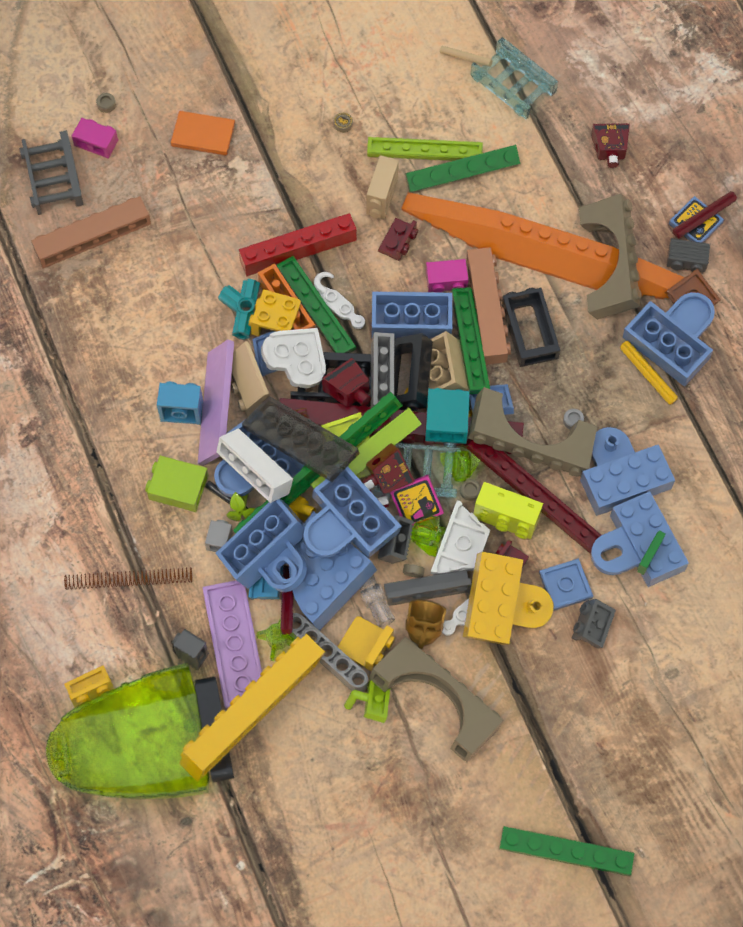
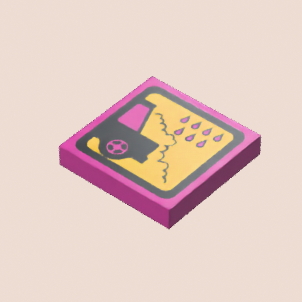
(417, 500)

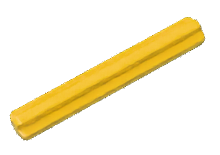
(648, 372)

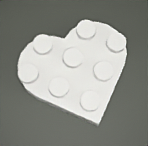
(297, 354)

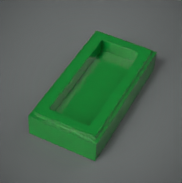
(651, 551)

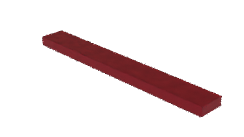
(529, 487)

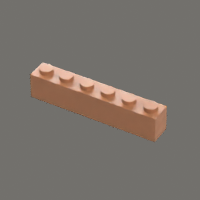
(91, 232)
(487, 305)

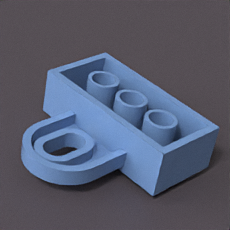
(636, 527)
(265, 546)

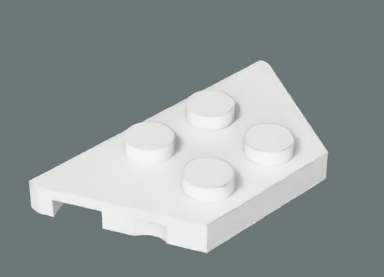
(461, 542)

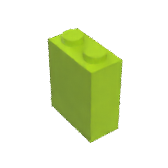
(177, 483)

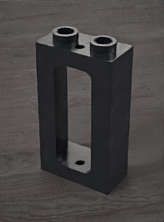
(535, 299)
(421, 351)

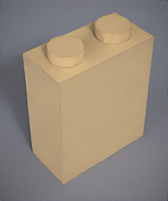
(382, 187)

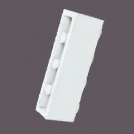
(254, 465)

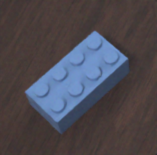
(411, 313)

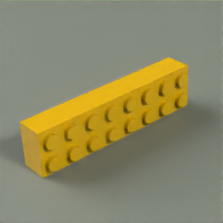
(251, 707)

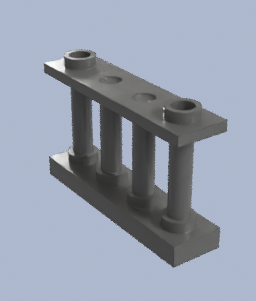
(66, 161)

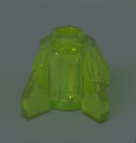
(463, 465)
(427, 534)
(274, 641)

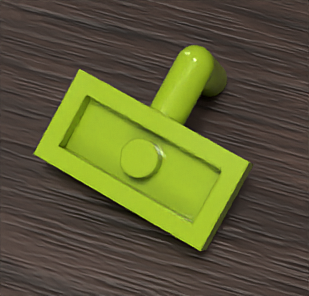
(376, 702)

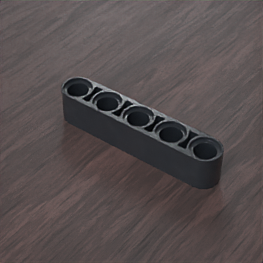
(209, 707)

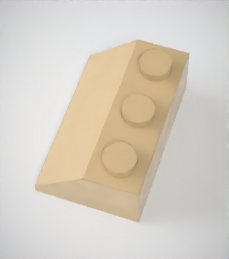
(447, 364)
(247, 379)

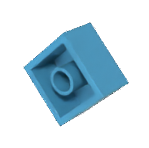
(180, 403)

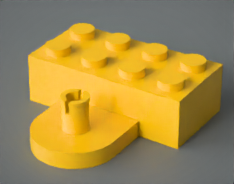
(501, 601)

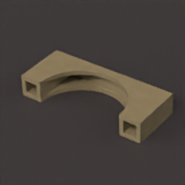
(621, 289)
(492, 428)
(410, 663)

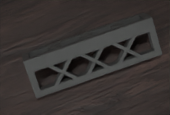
(427, 587)

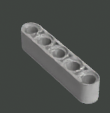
(337, 657)

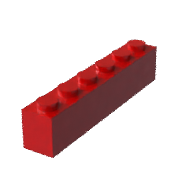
(298, 244)

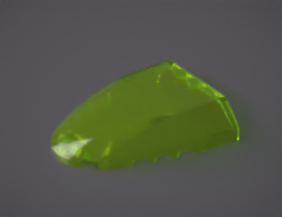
(131, 739)

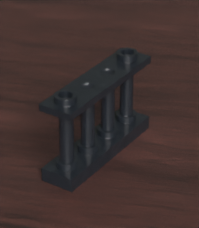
(334, 360)

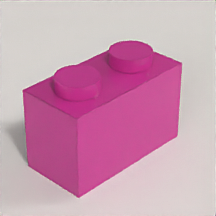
(95, 137)
(446, 275)

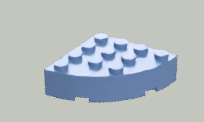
(330, 581)

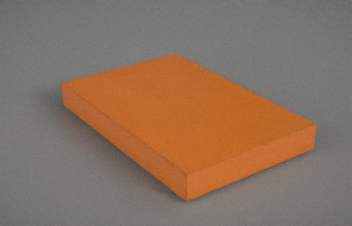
(203, 133)

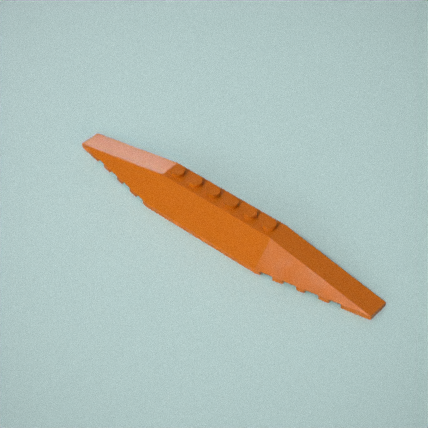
(535, 244)

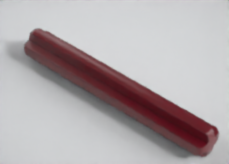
(704, 214)
(287, 607)

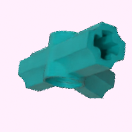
(238, 301)

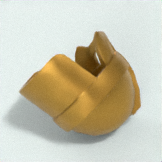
(424, 621)

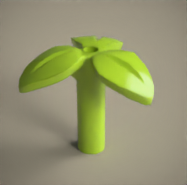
(239, 505)

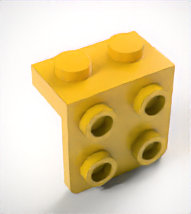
(274, 312)
(366, 642)
(89, 686)

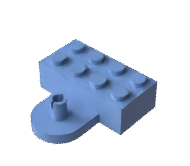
(673, 336)
(623, 472)
(230, 481)
(348, 516)

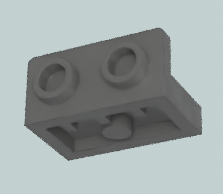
(593, 623)

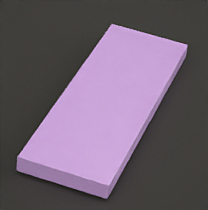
(215, 400)
(232, 637)

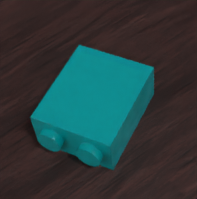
(447, 415)

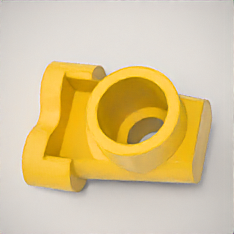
(302, 508)

